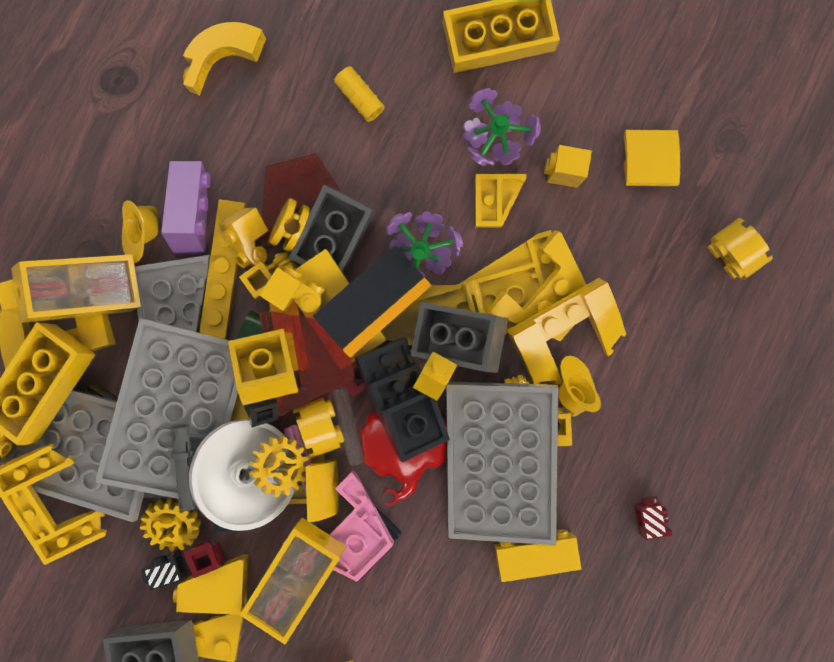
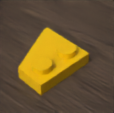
(495, 197)
(218, 637)

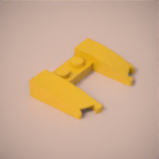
(590, 301)
(91, 331)
(26, 507)

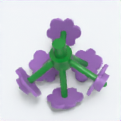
(504, 119)
(430, 225)

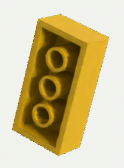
(499, 32)
(39, 382)

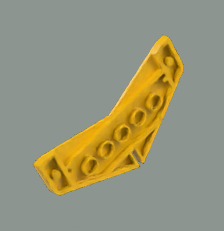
(515, 273)

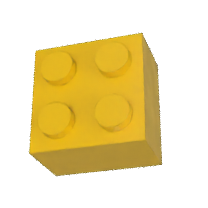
(262, 367)

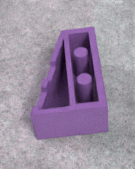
(186, 208)

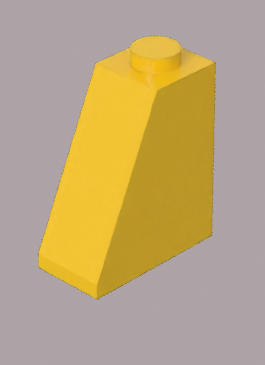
(217, 591)

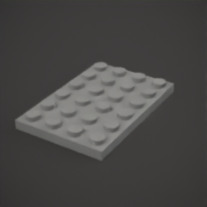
(168, 382)
(82, 432)
(502, 462)

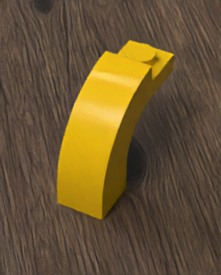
(216, 43)

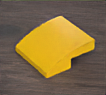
(652, 158)
(321, 490)

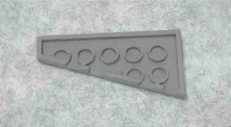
(173, 291)

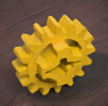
(289, 472)
(170, 525)

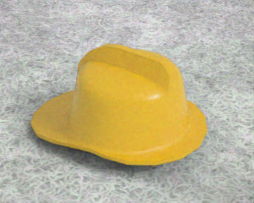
(138, 228)
(577, 389)

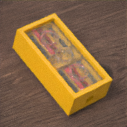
(75, 287)
(293, 580)

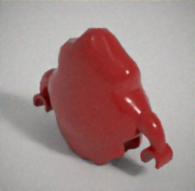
(382, 458)

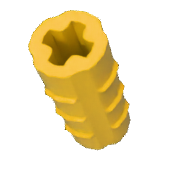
(359, 93)

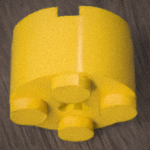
(740, 249)
(317, 427)

